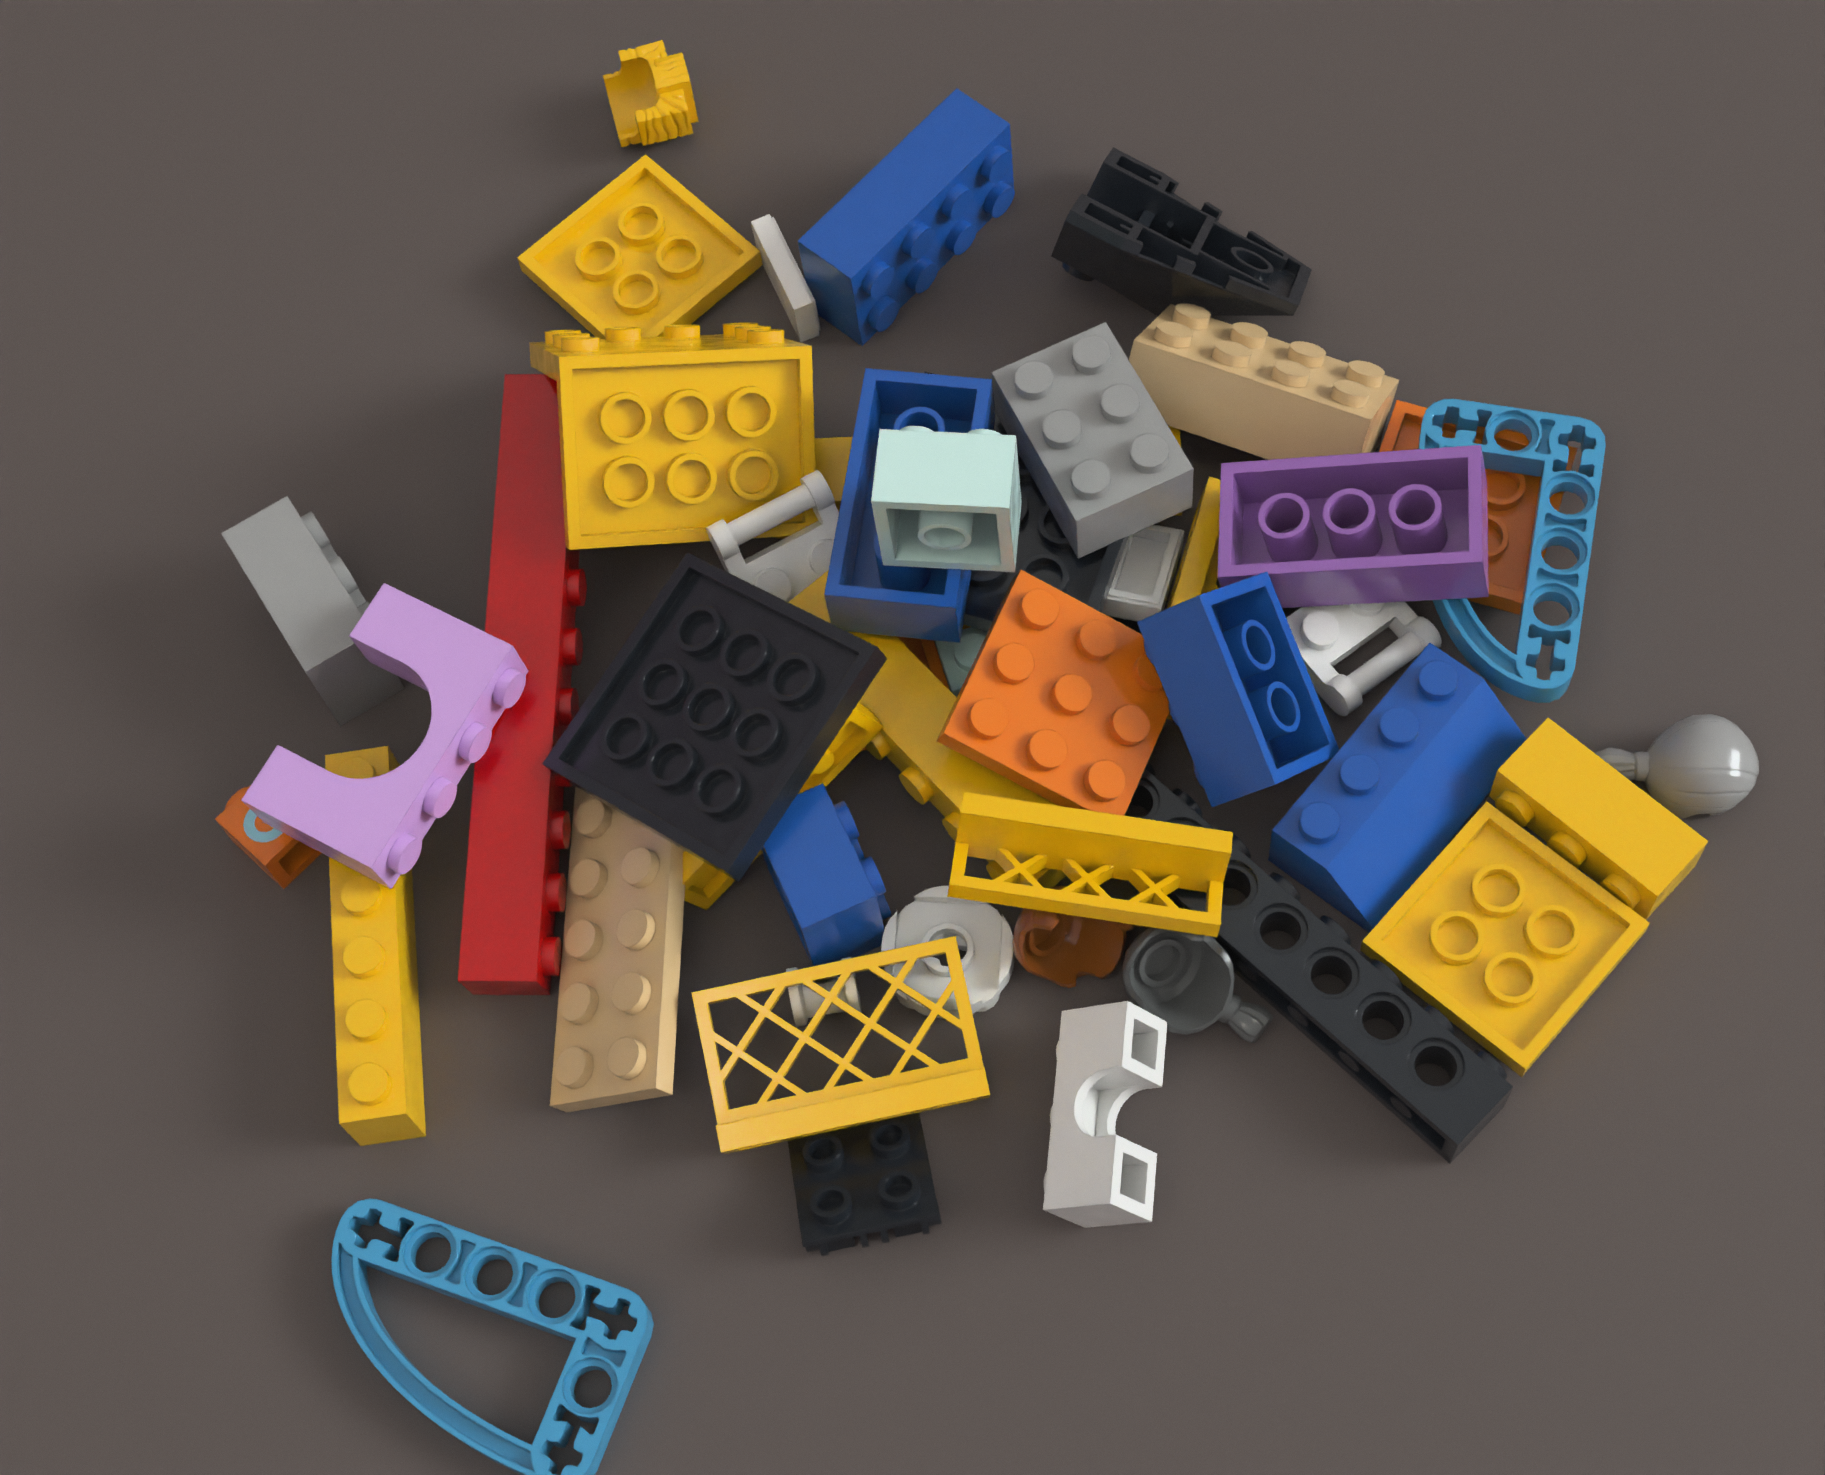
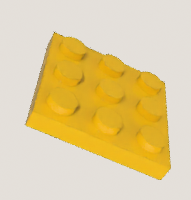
(640, 256)
(1504, 937)

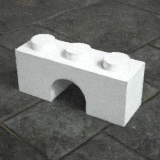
(1101, 1062)

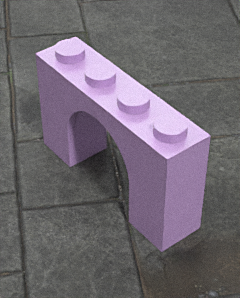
(382, 819)

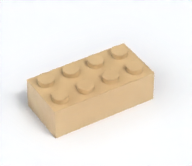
(1258, 389)

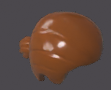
(1068, 945)

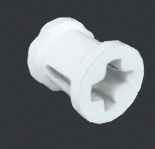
(807, 1002)

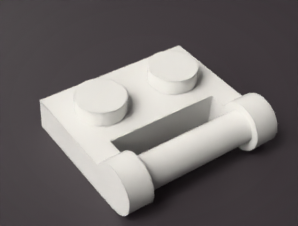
(793, 561)
(1336, 631)

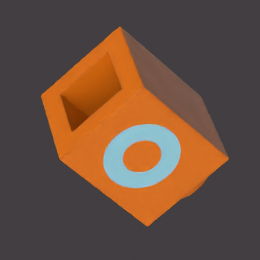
(269, 848)

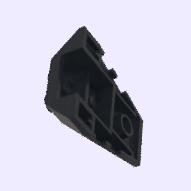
(1168, 252)

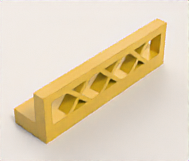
(1090, 851)

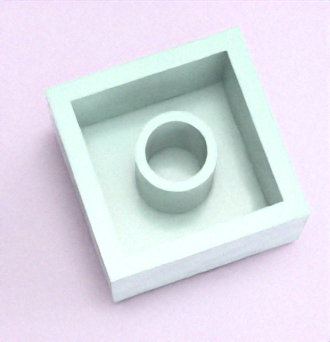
(947, 499)

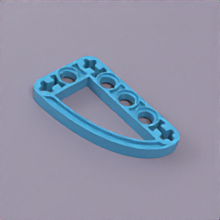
(1545, 458)
(520, 1302)

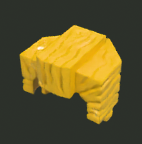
(651, 96)

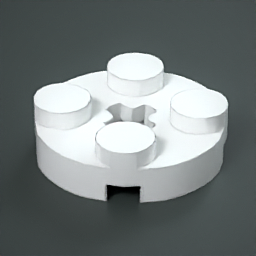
(977, 930)

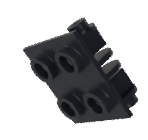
(863, 1184)

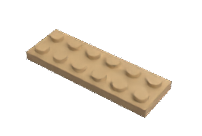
(617, 962)

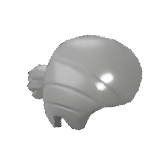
(1693, 766)

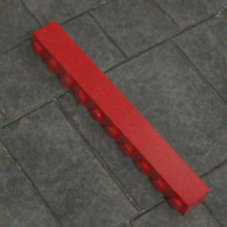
(515, 798)

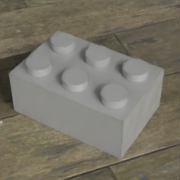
(1093, 439)
(312, 605)

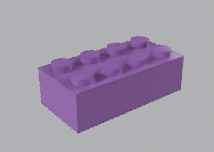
(1358, 526)

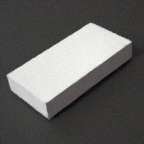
(786, 278)
(1145, 573)

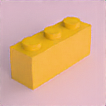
(1596, 818)

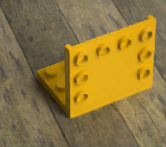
(677, 429)

